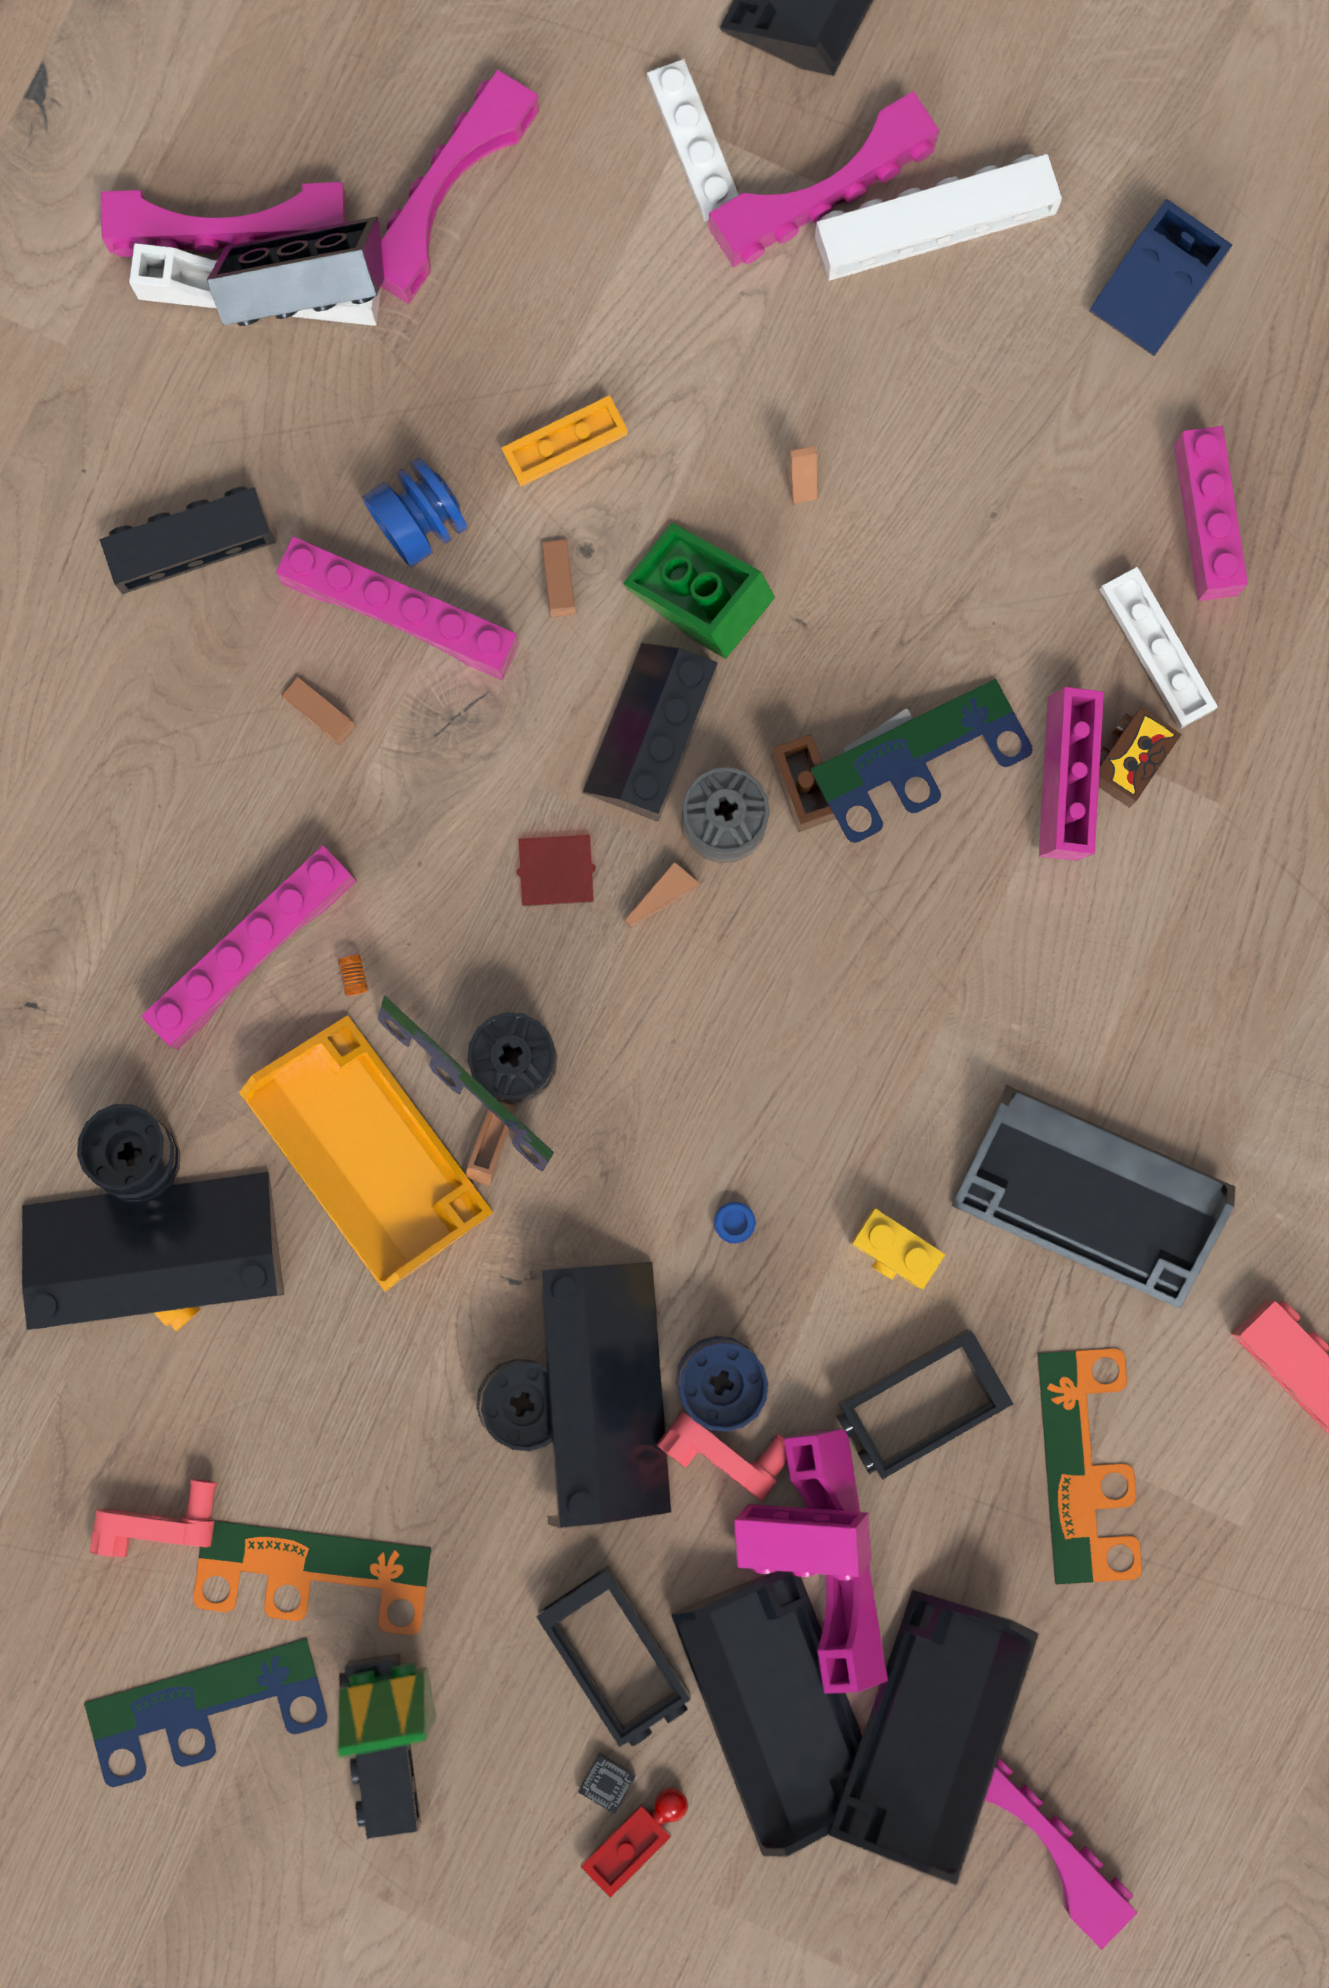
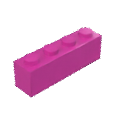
(1210, 513)
(1071, 774)

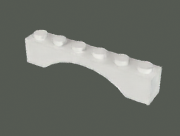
(181, 278)

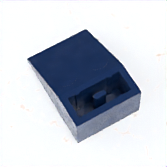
(1160, 277)

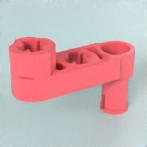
(688, 1438)
(115, 1527)

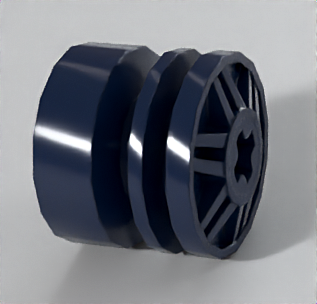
(733, 1404)

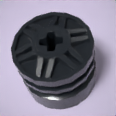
(536, 1064)
(110, 1142)
(516, 1431)

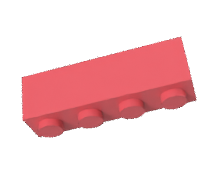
(1290, 1356)

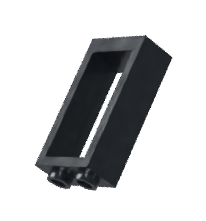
(981, 1369)
(667, 1708)

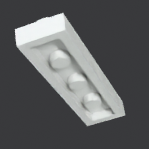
(692, 136)
(1158, 648)

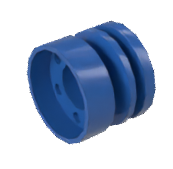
(415, 512)

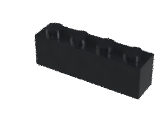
(187, 539)
(384, 1775)

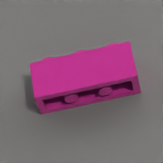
(803, 1541)

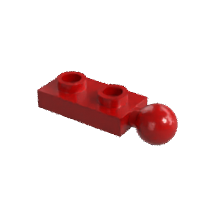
(634, 1841)

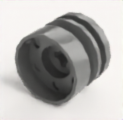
(711, 834)

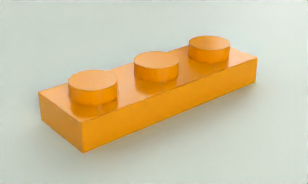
(564, 441)

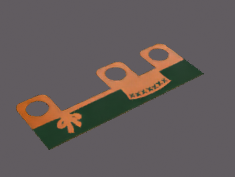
(1071, 1478)
(301, 1557)

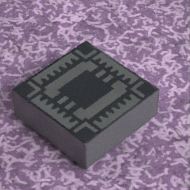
(606, 1783)

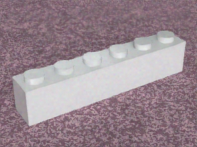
(937, 216)

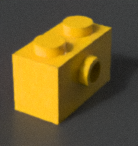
(896, 1250)

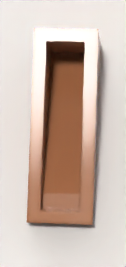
(803, 474)
(558, 578)
(318, 711)
(669, 888)
(488, 1148)

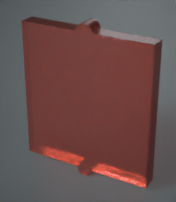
(556, 870)

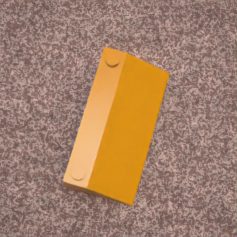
(365, 1152)

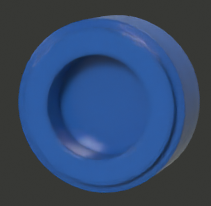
(734, 1222)

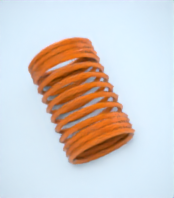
(353, 989)

